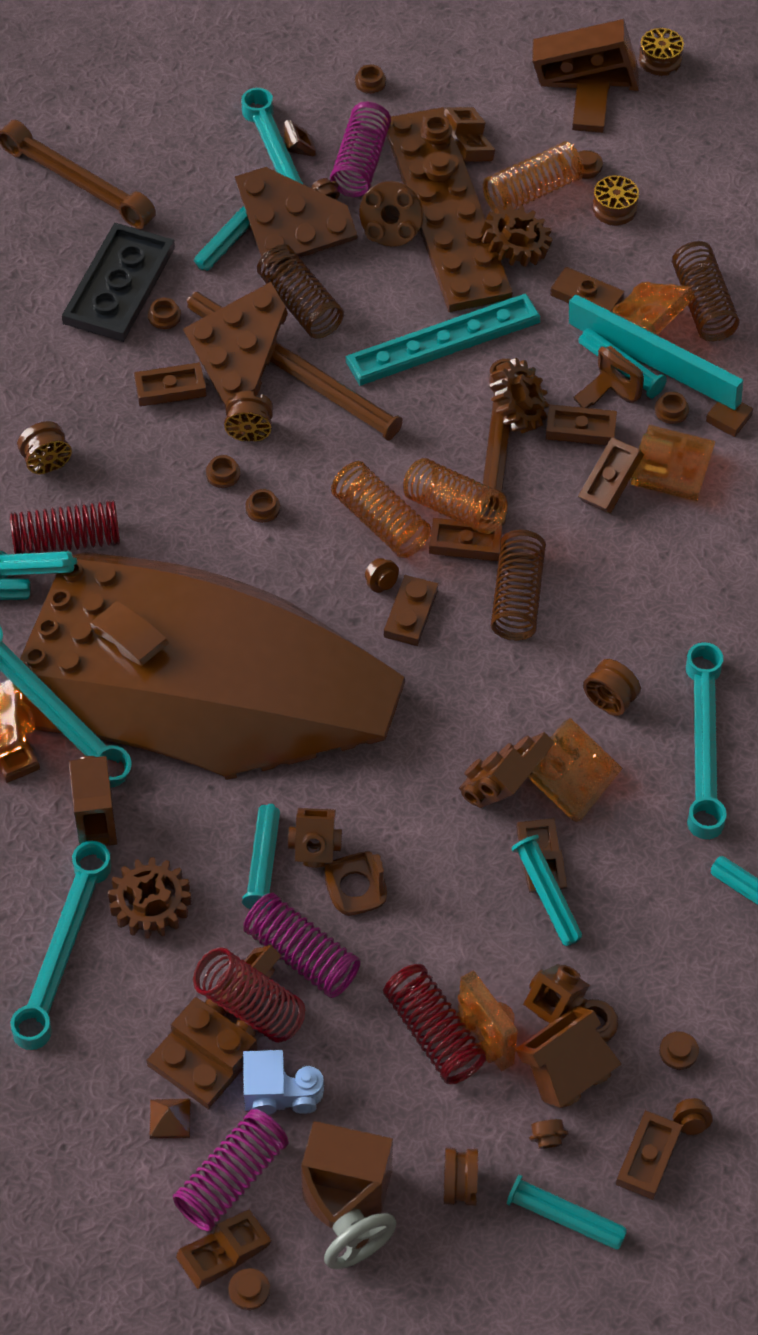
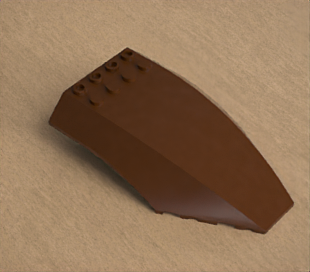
(234, 687)

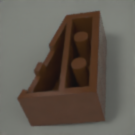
(588, 53)

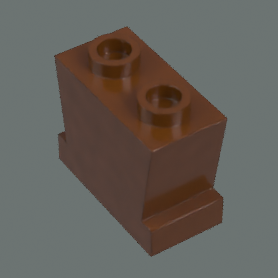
(93, 800)
(568, 1057)

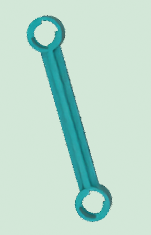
(268, 130)
(59, 713)
(705, 740)
(61, 945)

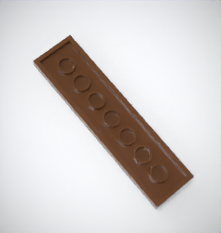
(451, 220)

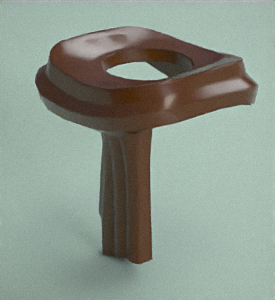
(610, 379)
(360, 863)

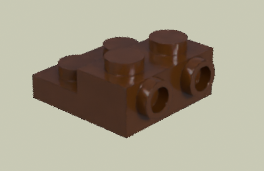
(504, 770)
(203, 1051)

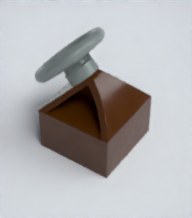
(346, 1189)

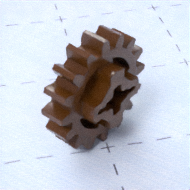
(516, 235)
(519, 395)
(155, 910)

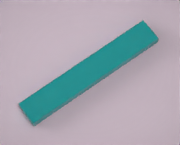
(442, 339)
(657, 352)

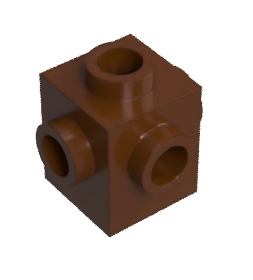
(315, 837)
(556, 992)

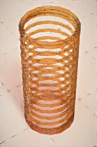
(561, 160)
(357, 484)
(434, 485)

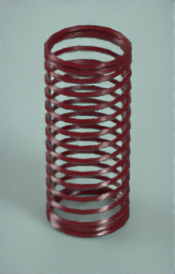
(111, 517)
(235, 961)
(454, 1061)

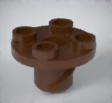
(391, 213)

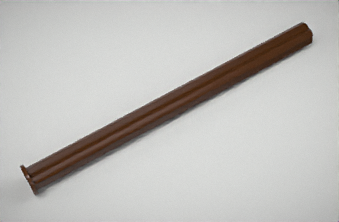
(316, 379)

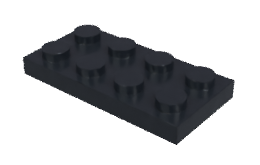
(118, 282)

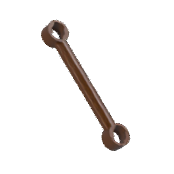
(133, 208)
(496, 452)

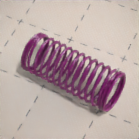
(344, 146)
(339, 968)
(181, 1197)

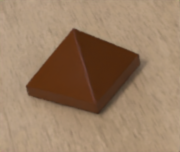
(298, 140)
(169, 1118)

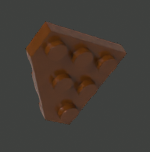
(292, 215)
(239, 341)

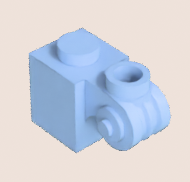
(272, 1089)

